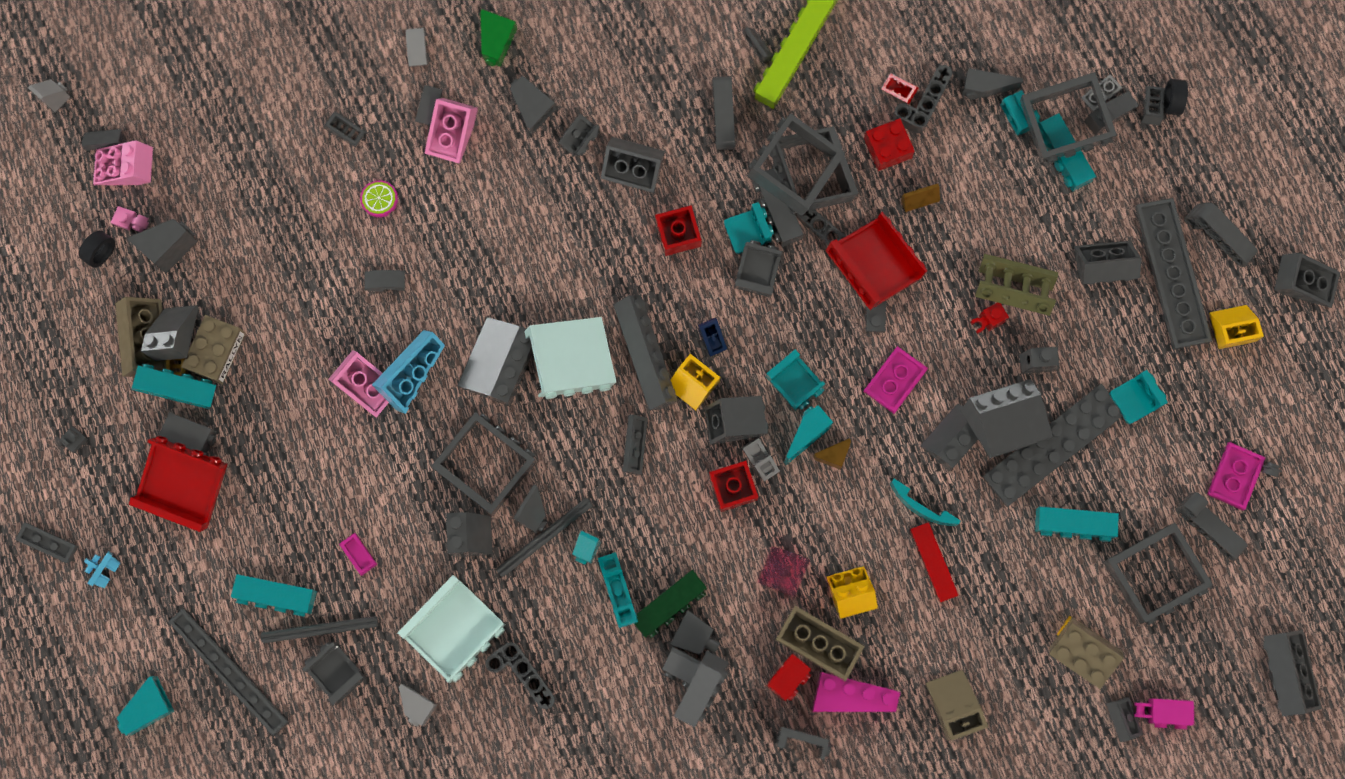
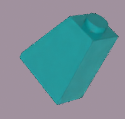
(145, 707)

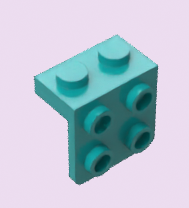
(749, 227)
(1138, 397)

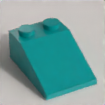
(812, 427)

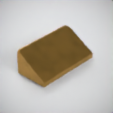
(921, 197)

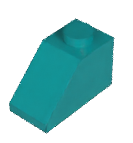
(586, 548)

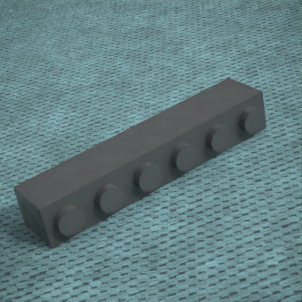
(645, 352)

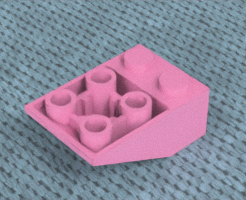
(123, 164)

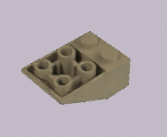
(956, 705)

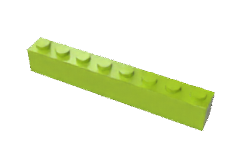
(792, 51)

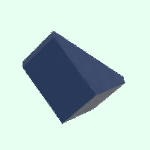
(712, 337)

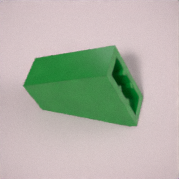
(496, 37)

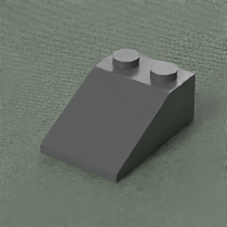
(1307, 279)
(170, 334)

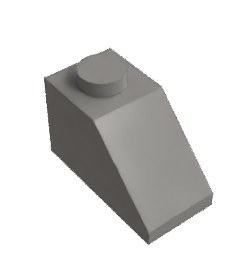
(50, 93)
(416, 706)

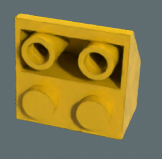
(1235, 326)
(694, 382)
(852, 592)

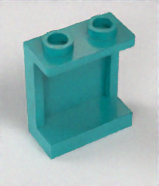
(795, 381)

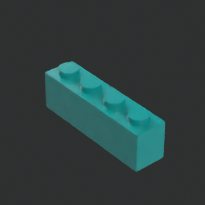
(1074, 169)
(173, 387)
(1077, 523)
(273, 594)

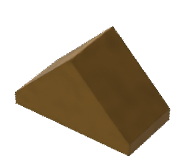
(834, 455)

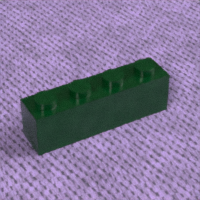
(669, 603)

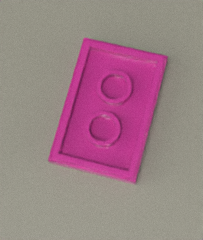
(895, 380)
(1236, 476)

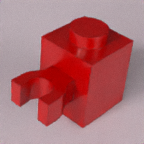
(991, 317)

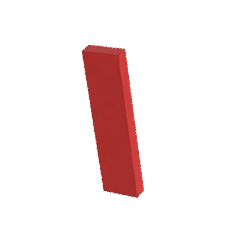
(934, 562)

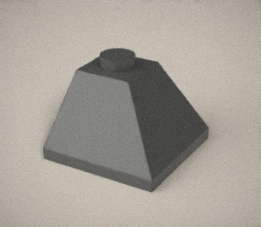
(532, 511)

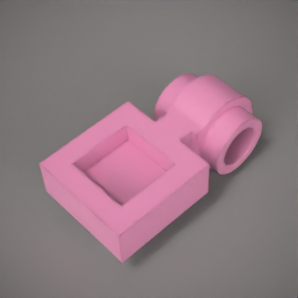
(126, 218)

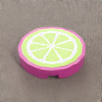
(379, 198)

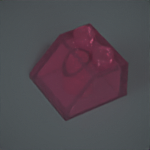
(783, 571)

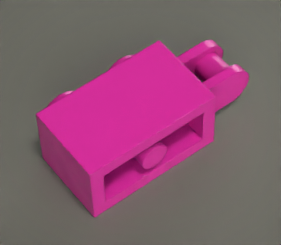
(1167, 712)

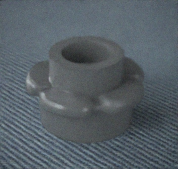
(1271, 469)

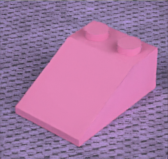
(450, 129)
(356, 380)

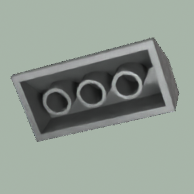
(1292, 673)

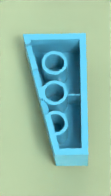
(404, 376)

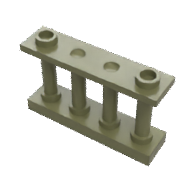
(1021, 273)

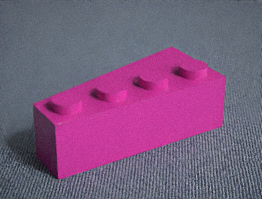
(852, 696)

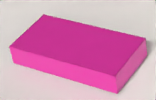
(358, 554)

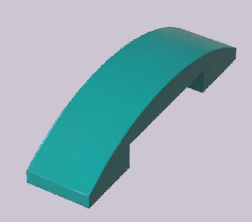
(943, 519)
(617, 590)

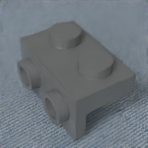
(578, 136)

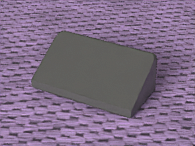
(758, 45)
(101, 139)
(1124, 720)

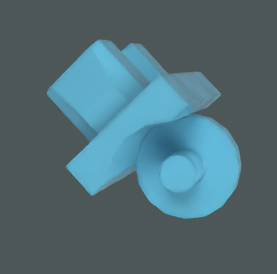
(98, 578)

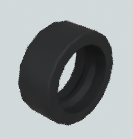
(1175, 96)
(96, 248)

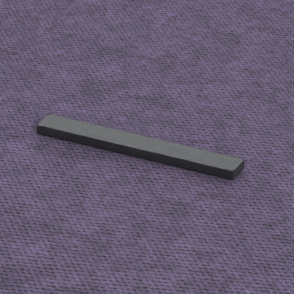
(228, 671)

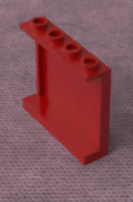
(876, 261)
(179, 484)

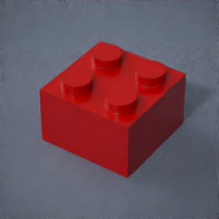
(889, 144)
(678, 230)
(733, 486)
(788, 678)

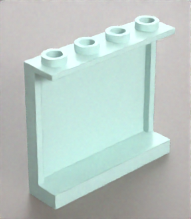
(571, 357)
(452, 629)

